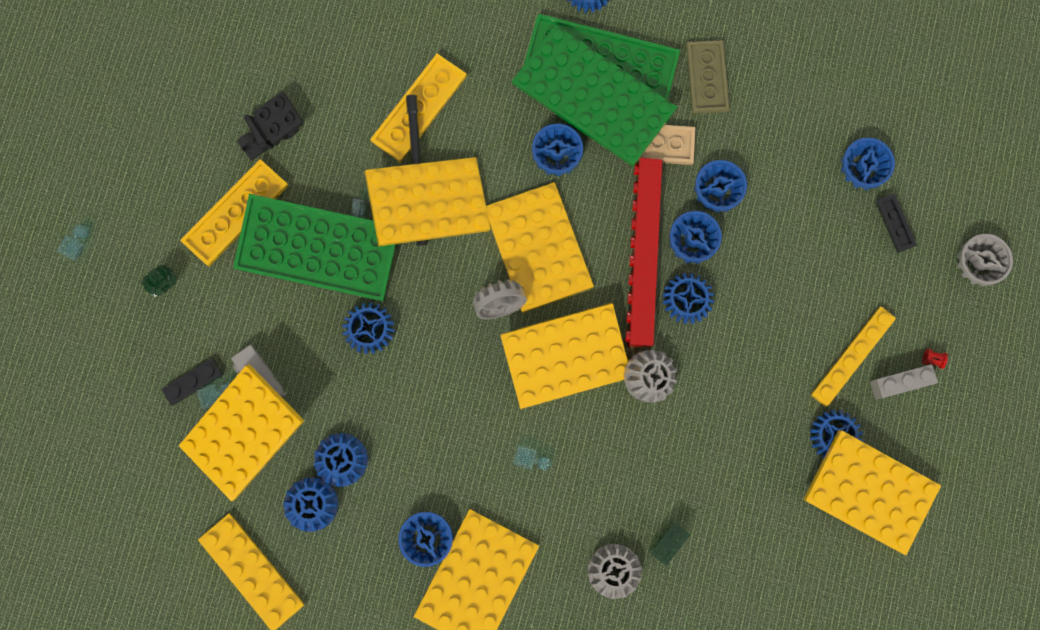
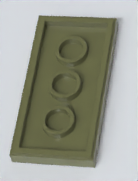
(707, 77)

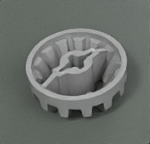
(996, 259)
(499, 299)
(638, 377)
(597, 576)

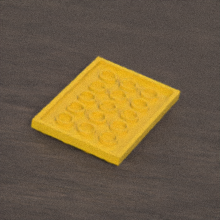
(427, 201)
(539, 246)
(565, 355)
(241, 432)
(872, 492)
(477, 577)

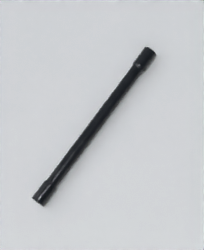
(412, 110)

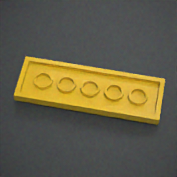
(433, 91)
(225, 219)
(251, 572)

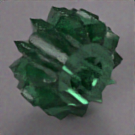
(159, 280)

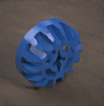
(566, 141)
(876, 155)
(729, 177)
(702, 225)
(346, 443)
(324, 515)
(434, 555)

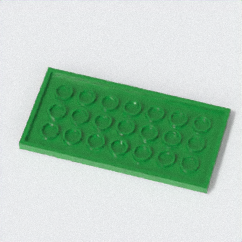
(643, 60)
(594, 95)
(313, 248)

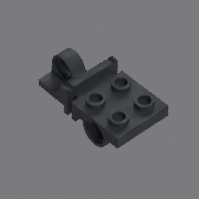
(270, 124)

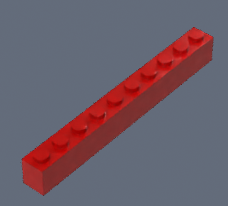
(645, 253)

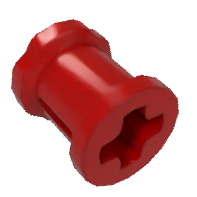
(928, 358)

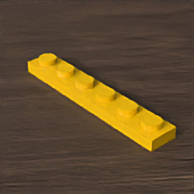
(853, 356)

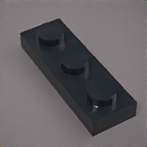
(896, 223)
(192, 382)

